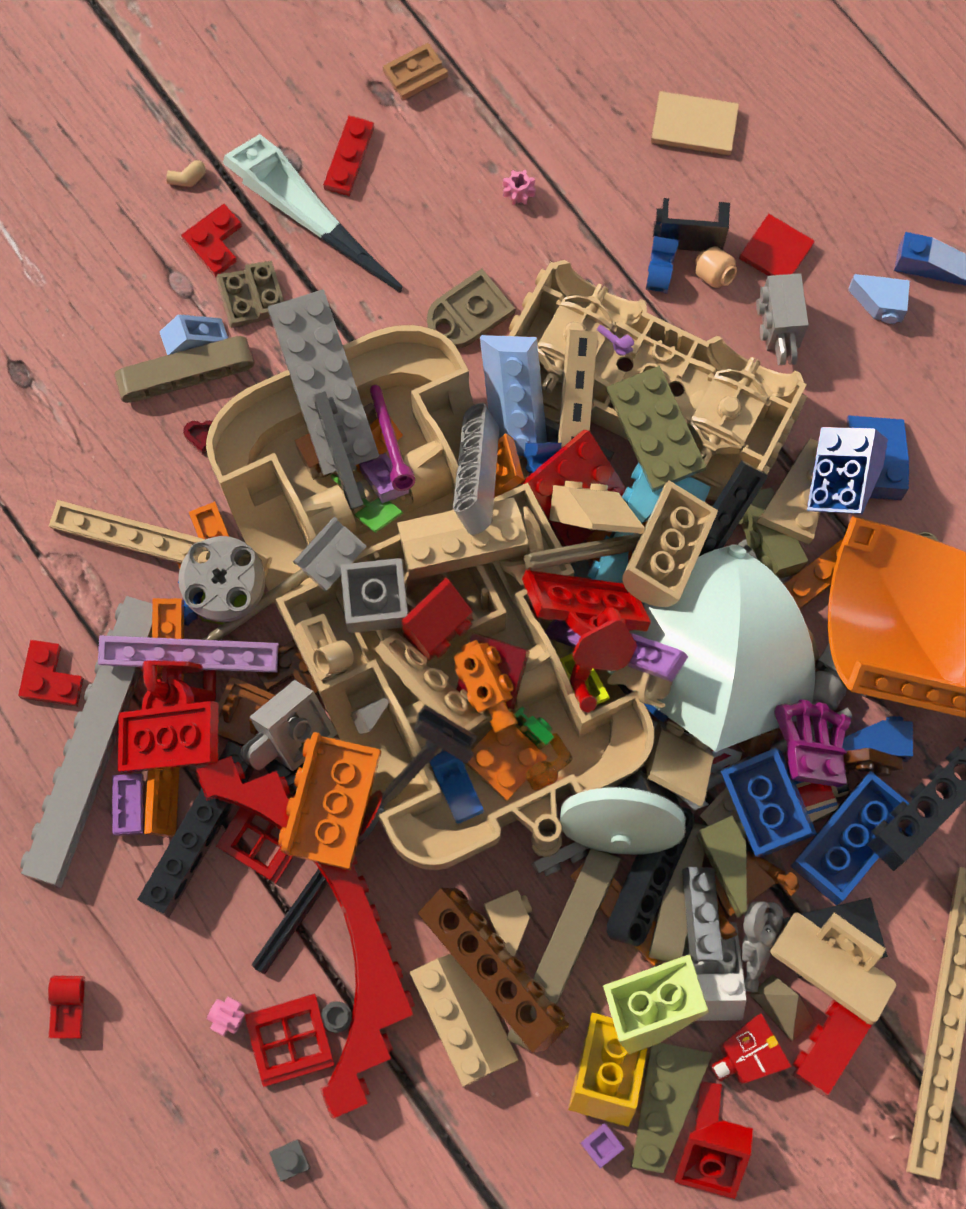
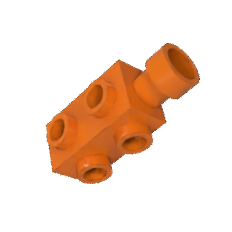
(486, 675)

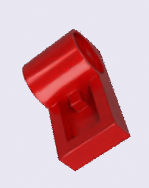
(67, 1006)

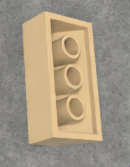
(443, 545)
(463, 1020)

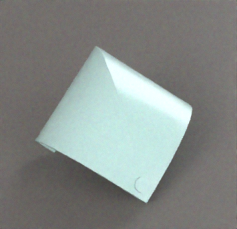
(742, 649)

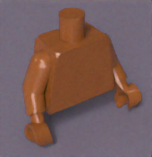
(759, 877)

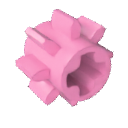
(512, 185)
(226, 1016)

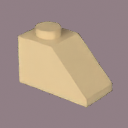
(509, 918)

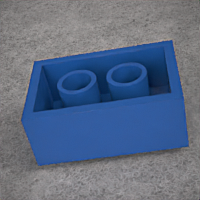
(768, 803)

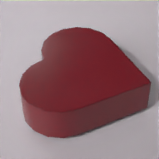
(197, 433)

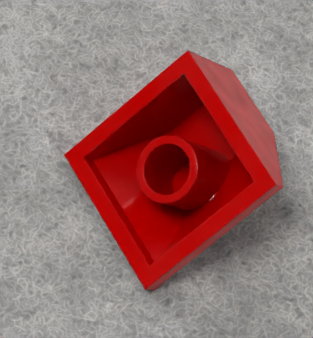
(716, 1158)

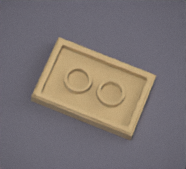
(695, 123)

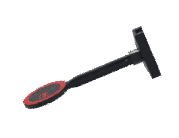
(440, 736)

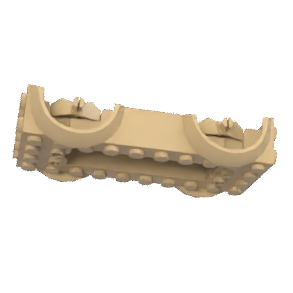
(727, 400)

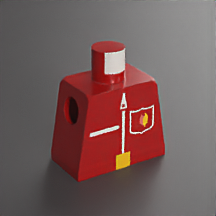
(750, 1053)

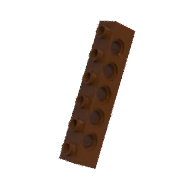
(439, 917)

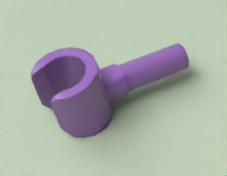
(621, 346)

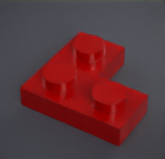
(207, 236)
(42, 681)

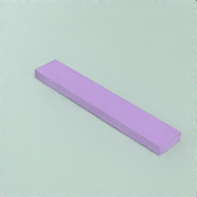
(209, 653)

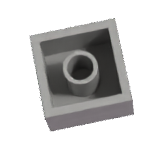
(374, 595)

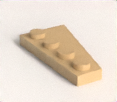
(788, 506)
(429, 683)

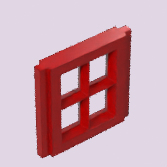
(233, 834)
(282, 1013)

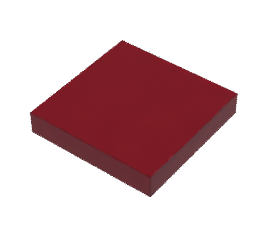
(512, 664)

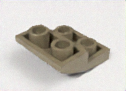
(249, 293)

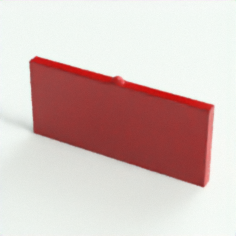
(708, 1104)

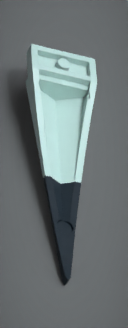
(276, 180)

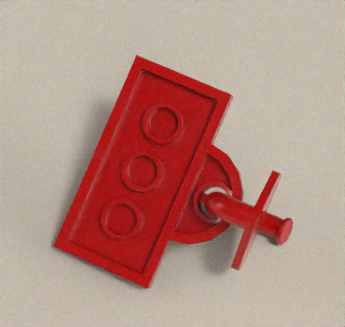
(598, 613)
(175, 721)

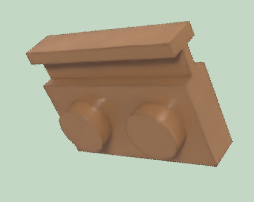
(415, 71)

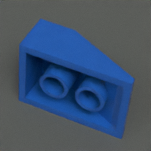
(894, 477)

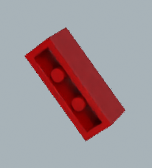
(830, 1048)

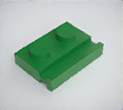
(535, 729)

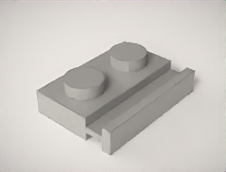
(327, 552)

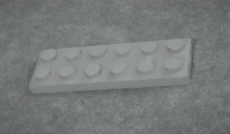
(319, 365)

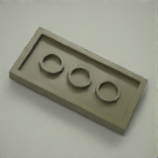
(656, 428)

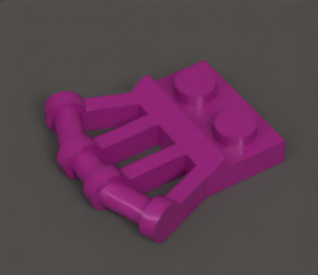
(818, 760)

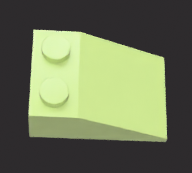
(655, 1003)

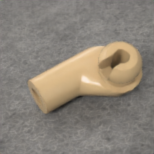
(188, 176)

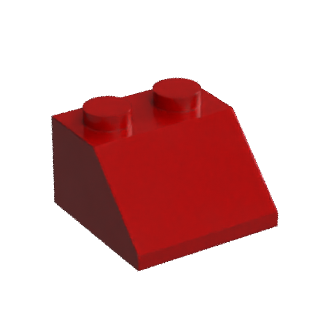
(437, 621)

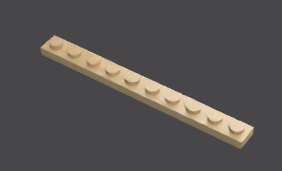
(943, 1045)

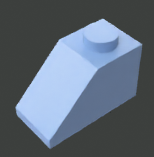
(881, 296)
(190, 332)

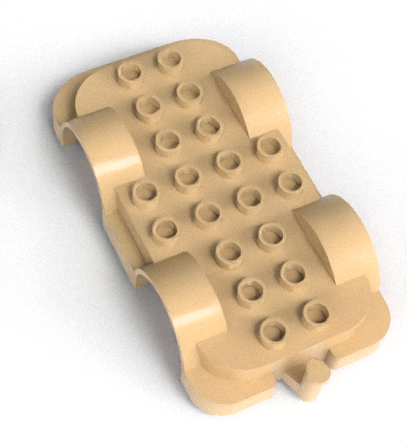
(285, 509)

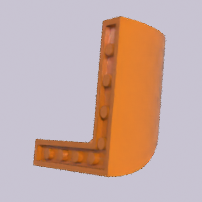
(899, 617)

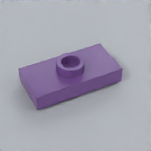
(128, 804)

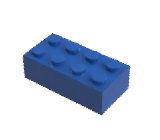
(839, 851)

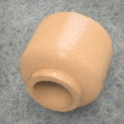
(715, 267)

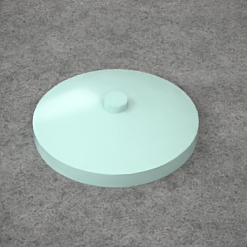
(622, 821)

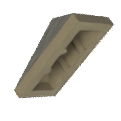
(783, 1007)

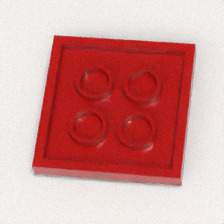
(578, 462)

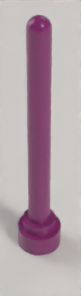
(401, 475)

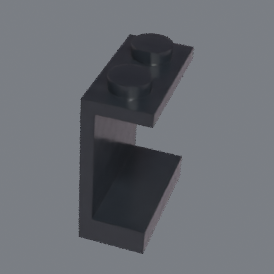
(693, 234)

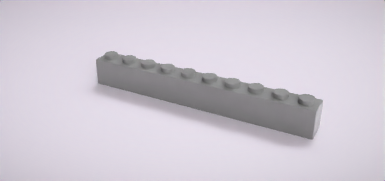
(86, 756)

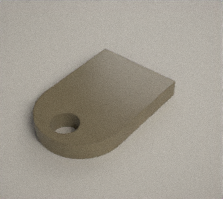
(470, 309)

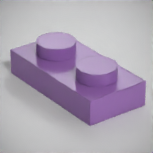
(378, 476)

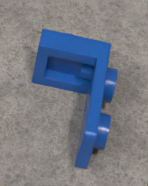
(456, 787)

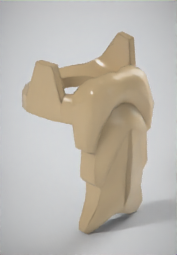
(517, 564)
(649, 686)

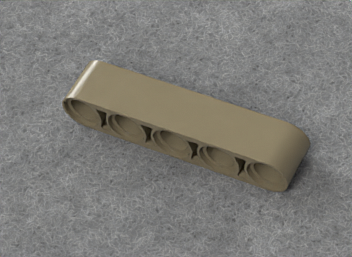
(184, 369)
(671, 920)

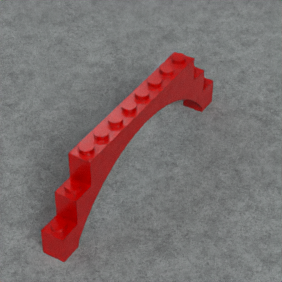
(378, 989)

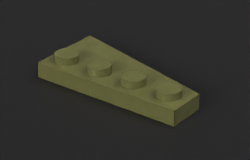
(667, 1096)

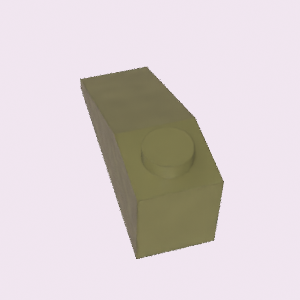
(726, 852)

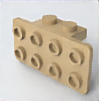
(837, 962)

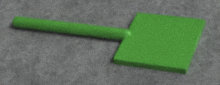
(375, 514)

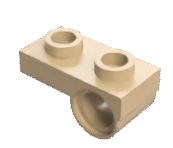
(325, 652)

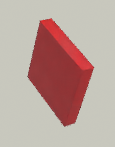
(776, 248)

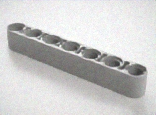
(476, 469)

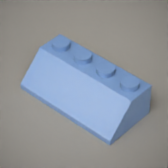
(514, 388)

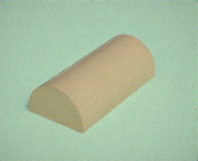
(668, 547)

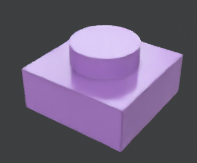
(602, 1145)

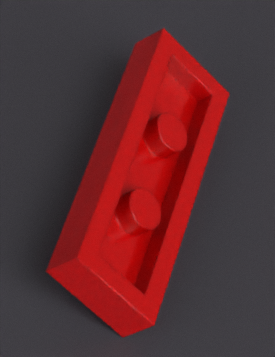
(348, 155)

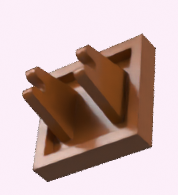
(236, 707)

